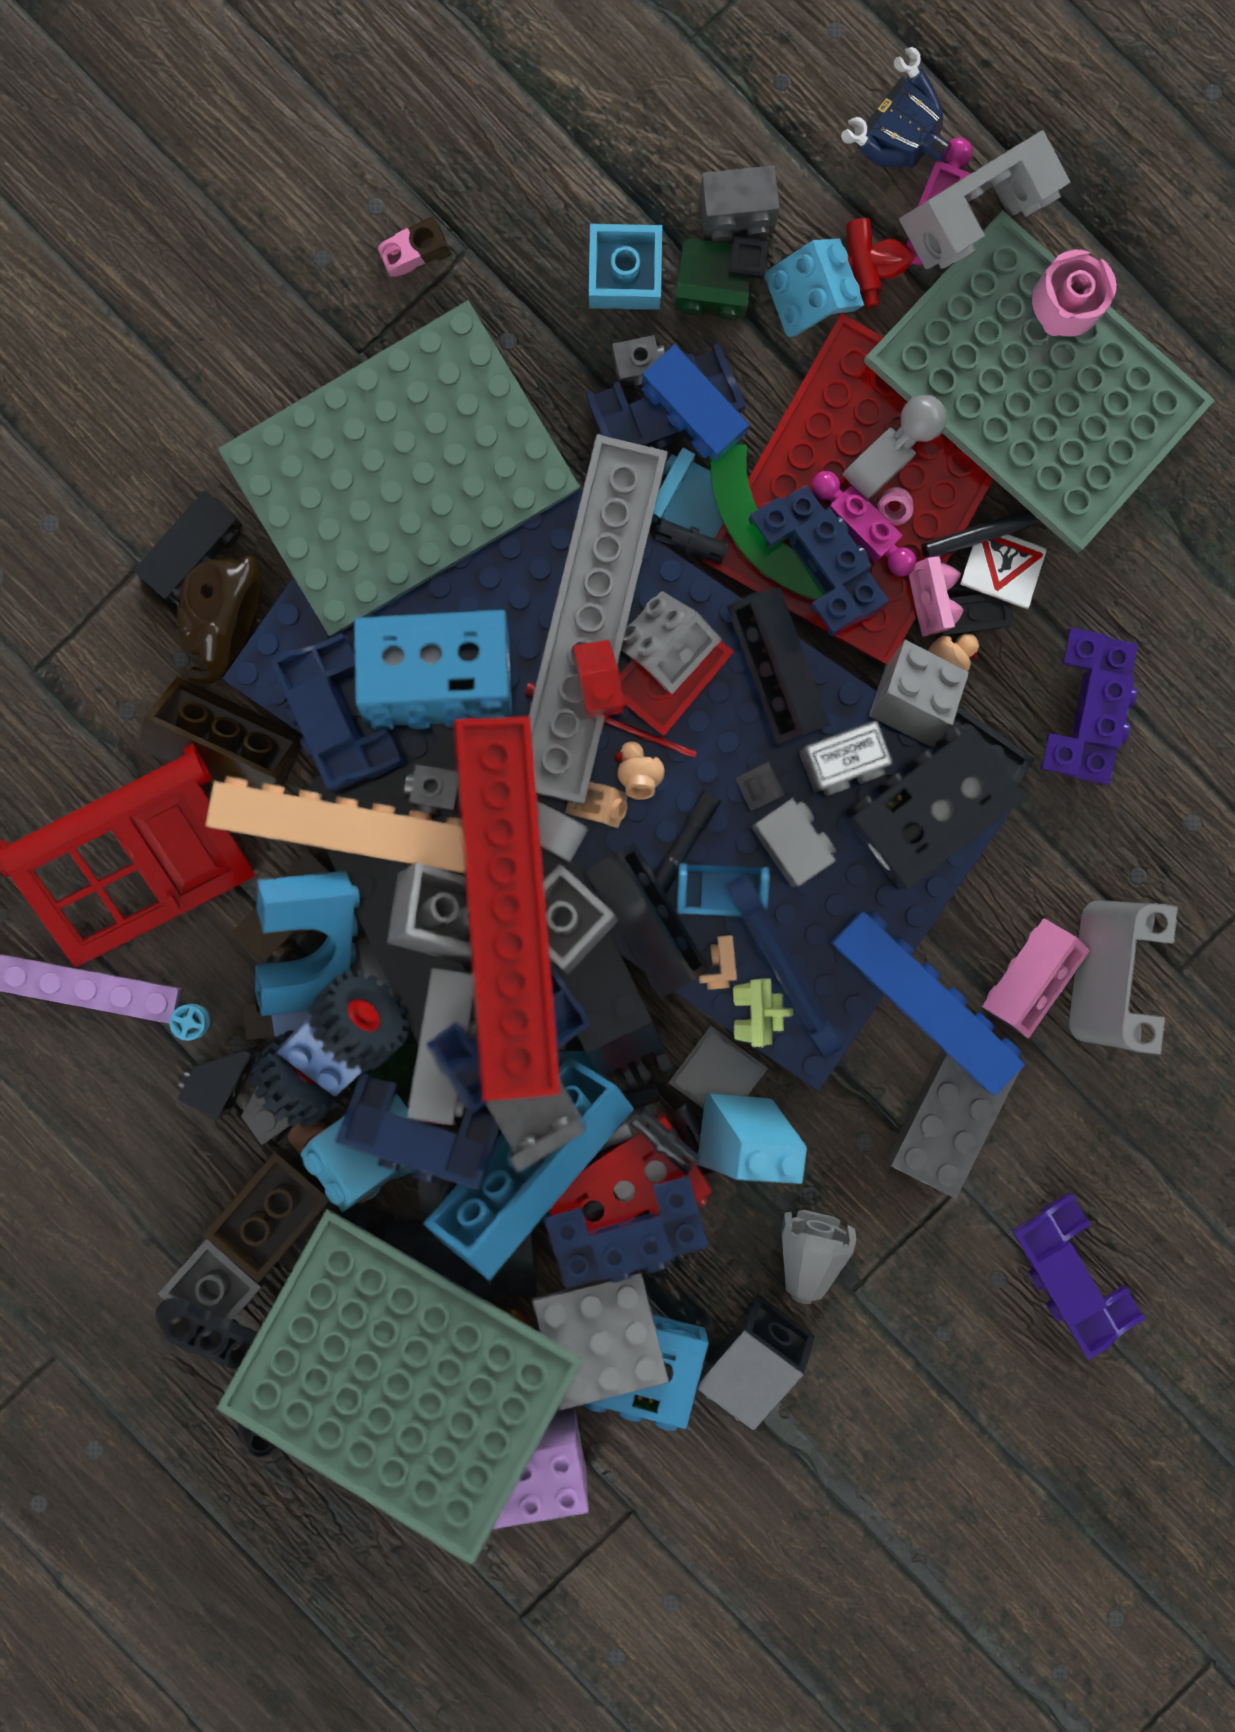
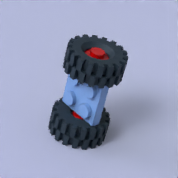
(349, 1031)

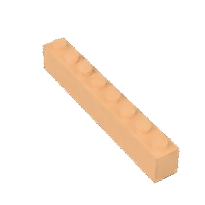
(336, 825)

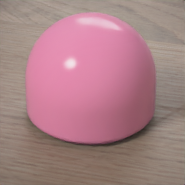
(905, 511)

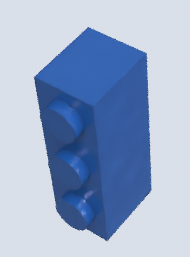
(693, 404)

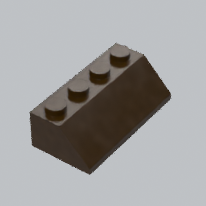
(225, 734)

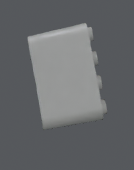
(1105, 975)

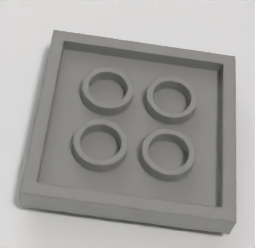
(611, 1331)

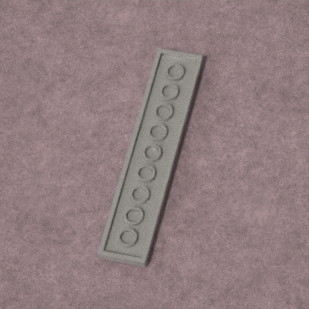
(591, 608)

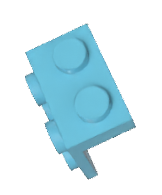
(813, 285)
(687, 496)

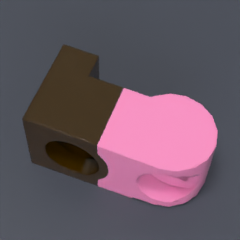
(414, 247)

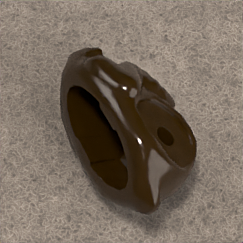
(218, 613)

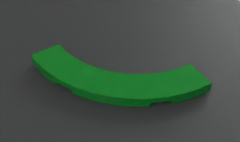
(734, 507)

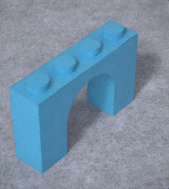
(305, 902)

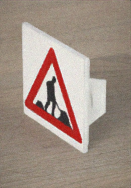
(1005, 569)

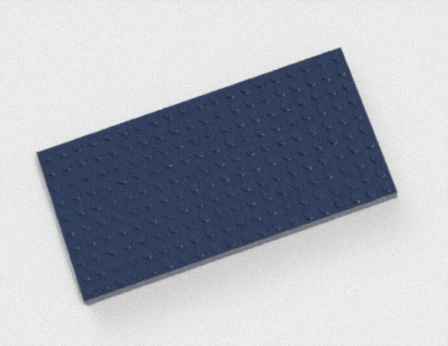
(730, 739)

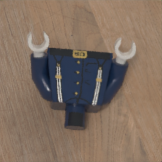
(904, 123)

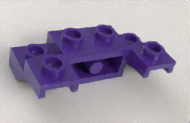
(1101, 708)
(1060, 1272)

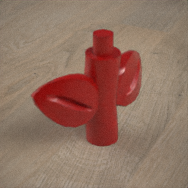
(870, 263)

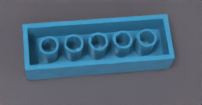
(493, 1221)

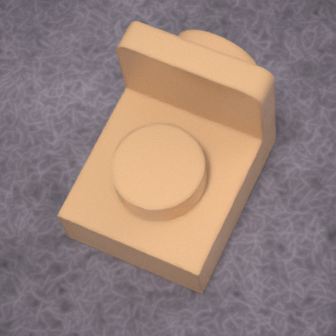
(601, 805)
(723, 956)

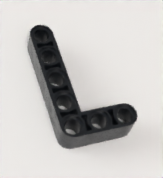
(215, 1347)

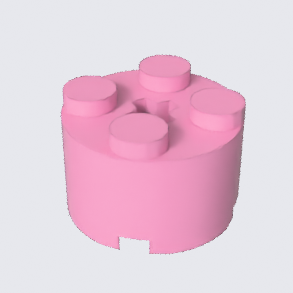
(1073, 293)

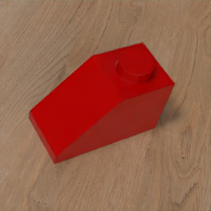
(598, 679)

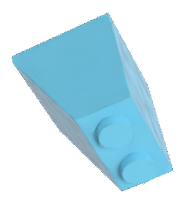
(750, 1140)
(345, 1171)

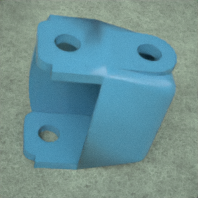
(703, 888)

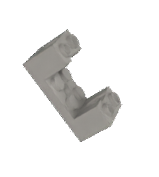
(1024, 181)

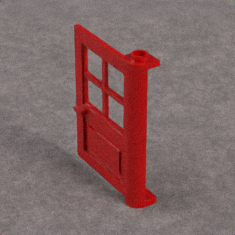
(165, 836)

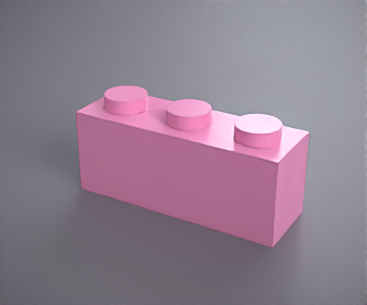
(1035, 978)

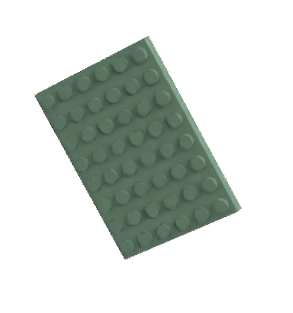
(1045, 415)
(399, 469)
(400, 1386)

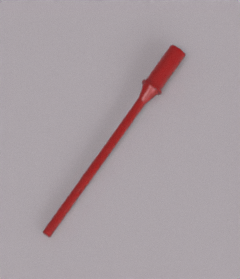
(529, 692)

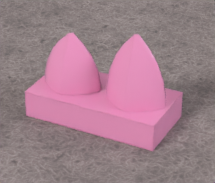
(929, 589)

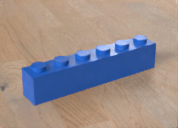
(927, 1003)

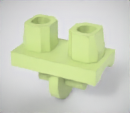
(766, 1012)

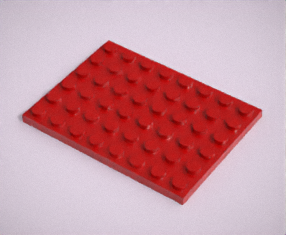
(826, 428)

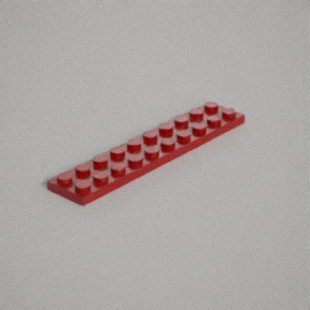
(506, 908)

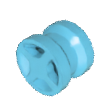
(183, 1021)

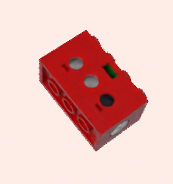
(621, 1182)

